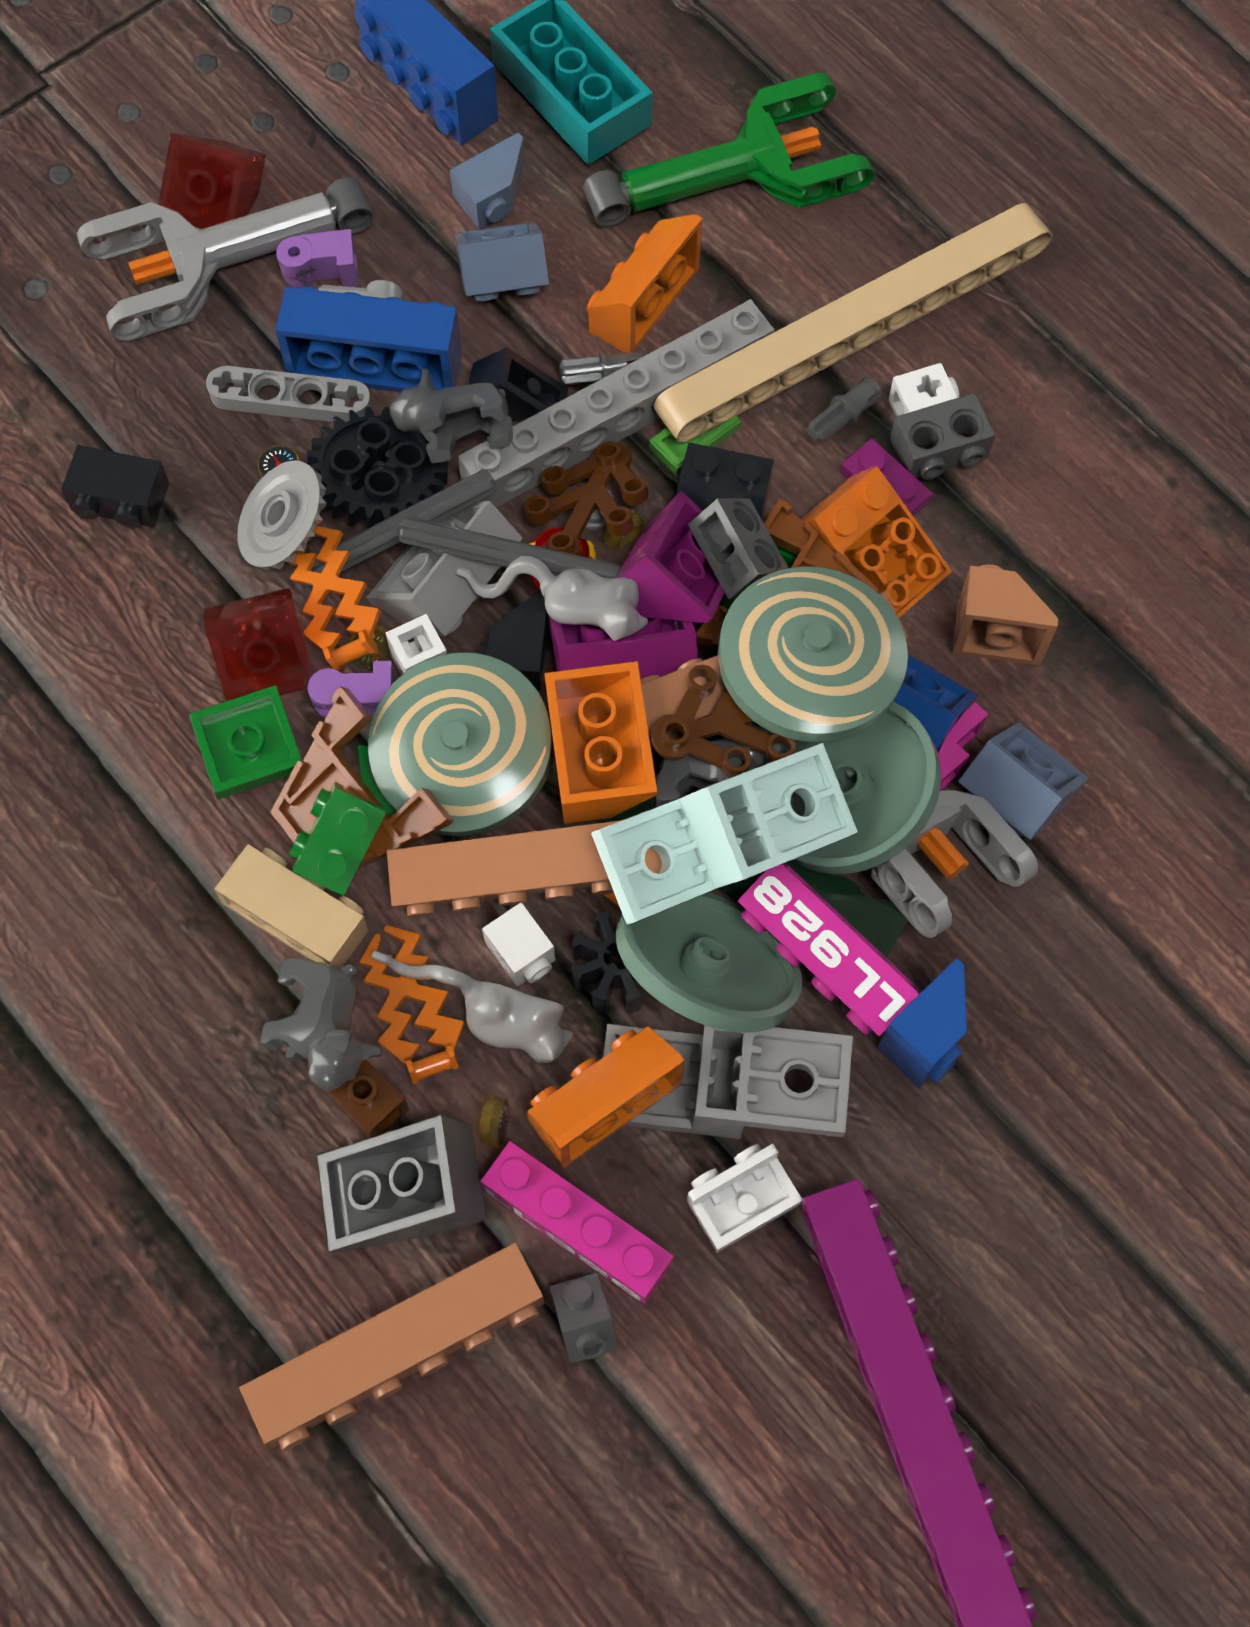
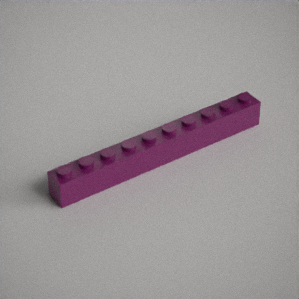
(915, 1410)

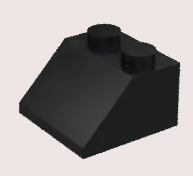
(721, 473)

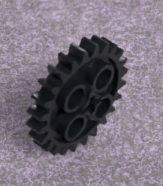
(374, 467)

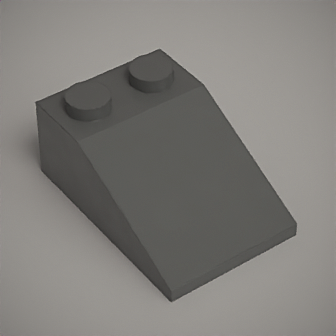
(401, 1185)

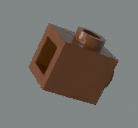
(370, 1101)

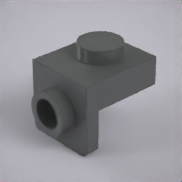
(584, 1318)

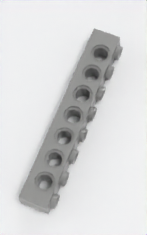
(610, 406)

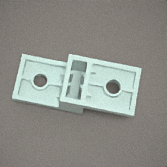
(724, 833)

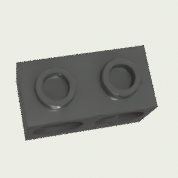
(938, 430)
(736, 544)

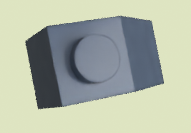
(489, 181)

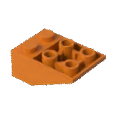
(879, 538)

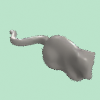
(573, 596)
(498, 1013)

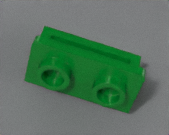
(336, 839)

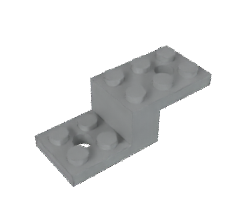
(741, 1082)

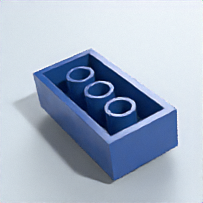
(431, 63)
(368, 338)

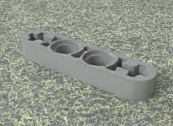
(287, 401)

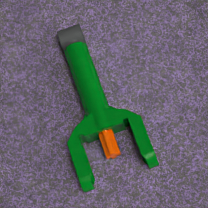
(755, 154)

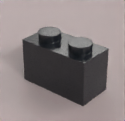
(115, 486)

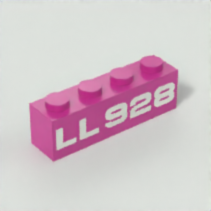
(829, 947)
(577, 1223)

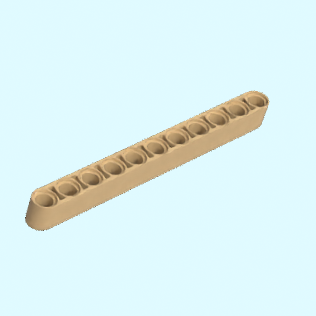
(851, 323)

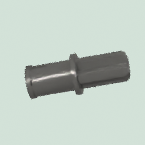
(594, 368)
(844, 410)

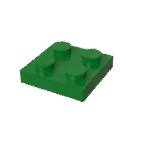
(245, 742)

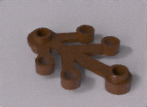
(606, 463)
(726, 721)

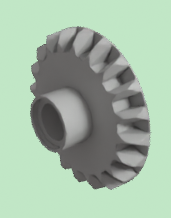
(281, 515)

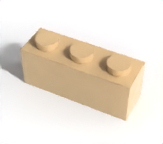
(292, 907)

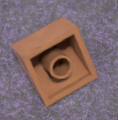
(1002, 618)

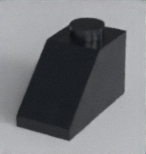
(525, 385)
(521, 639)

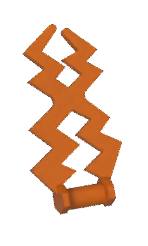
(328, 581)
(446, 1029)

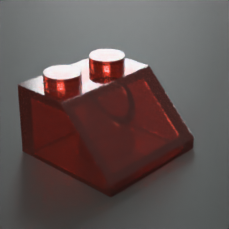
(258, 644)

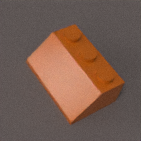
(646, 282)
(600, 740)
(605, 1094)

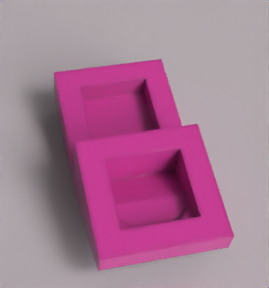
(951, 754)

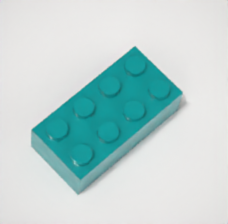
(571, 77)

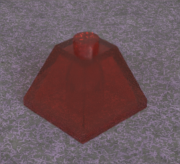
(210, 179)

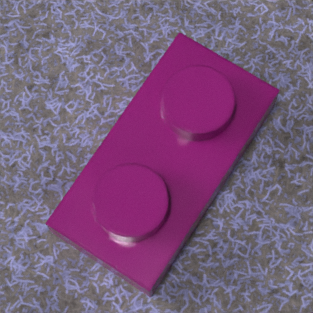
(908, 488)

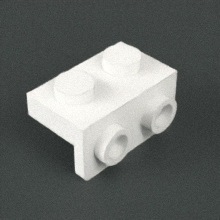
(742, 1196)

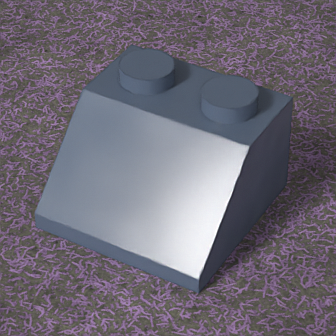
(502, 260)
(1023, 779)

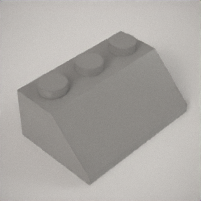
(427, 579)

